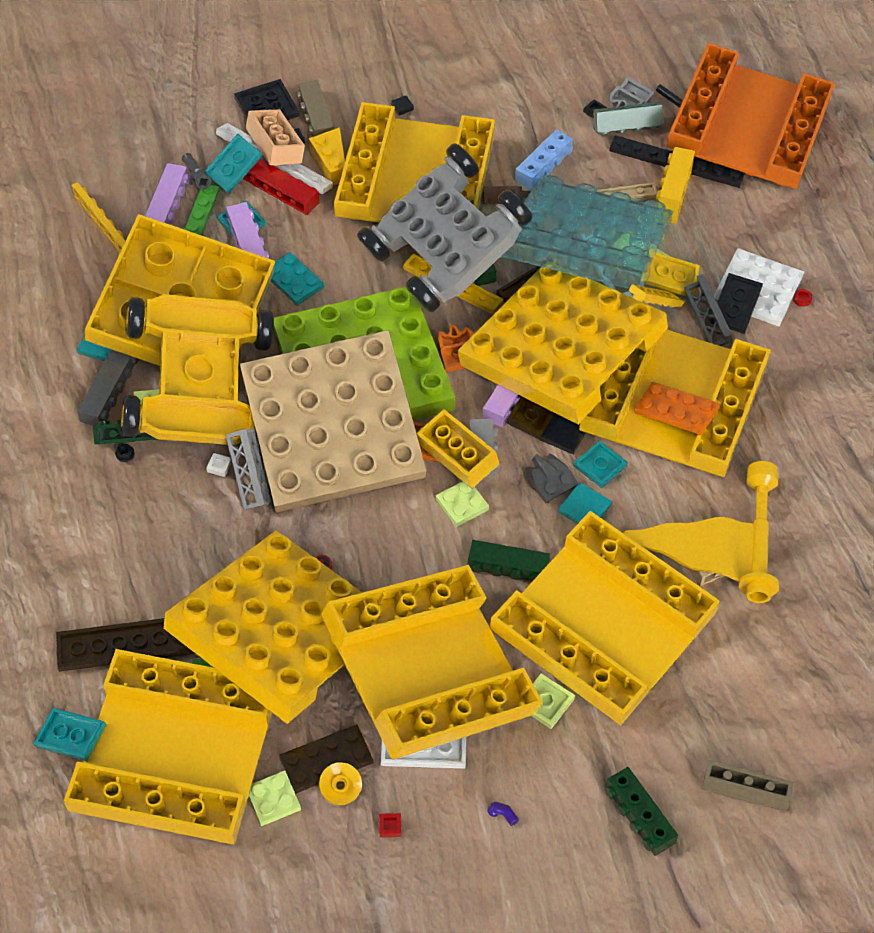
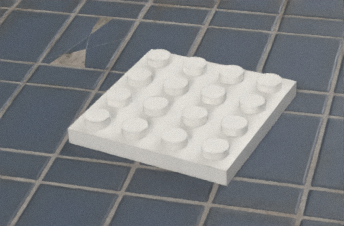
(778, 282)

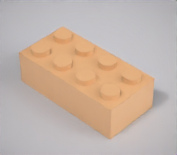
(275, 137)

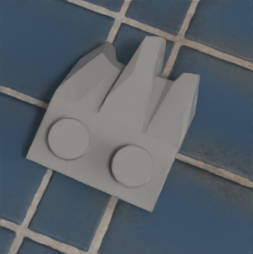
(631, 93)

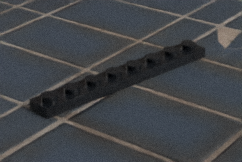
(660, 157)

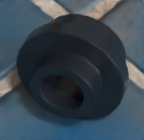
(124, 448)

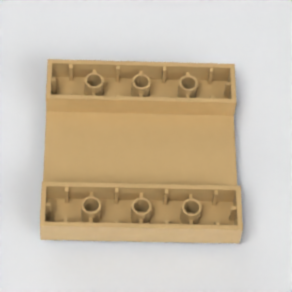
(332, 421)

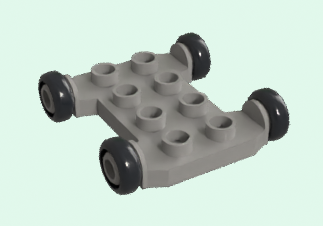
(447, 230)

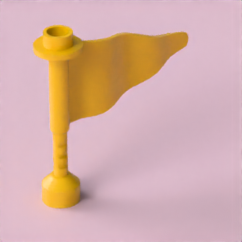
(722, 542)

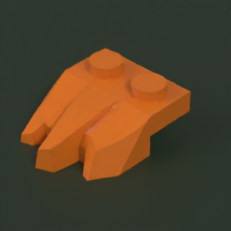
(449, 346)

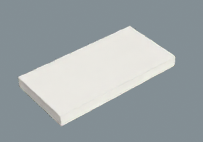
(442, 756)

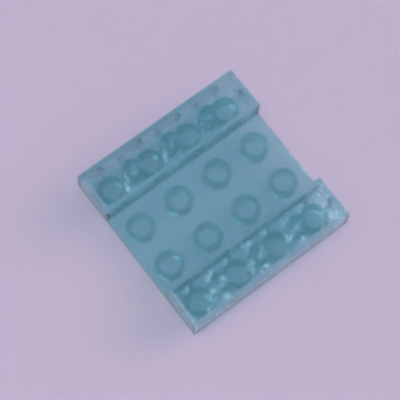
(591, 232)

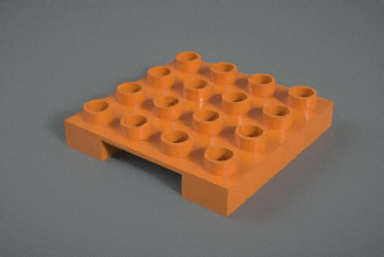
(750, 118)

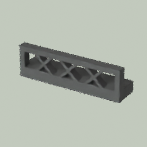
(712, 307)

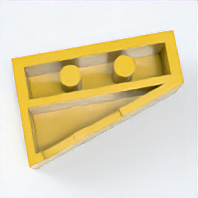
(328, 154)

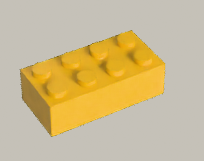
(676, 180)
(458, 448)

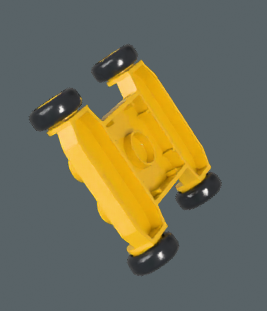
(196, 367)

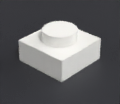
(219, 465)

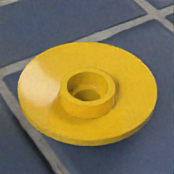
(340, 773)

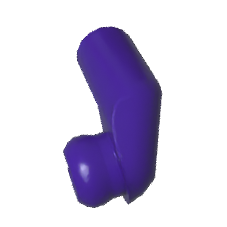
(503, 809)

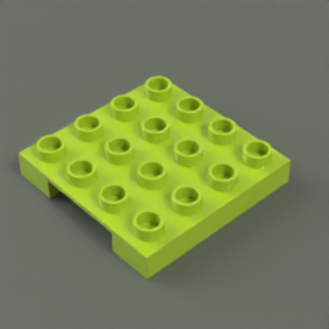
(392, 310)

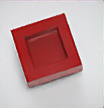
(390, 825)

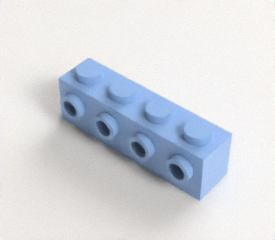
(544, 159)

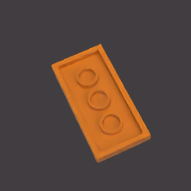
(677, 408)

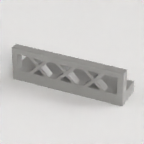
(254, 464)

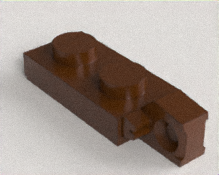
(491, 193)

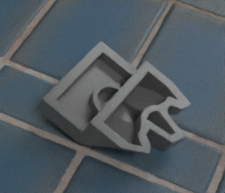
(550, 477)

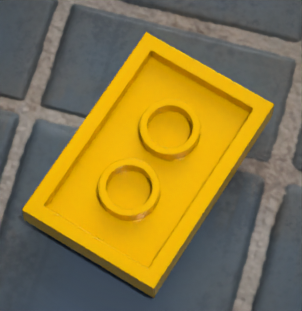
(672, 274)

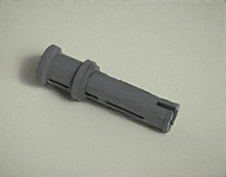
(197, 173)

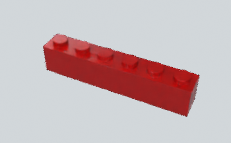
(283, 186)

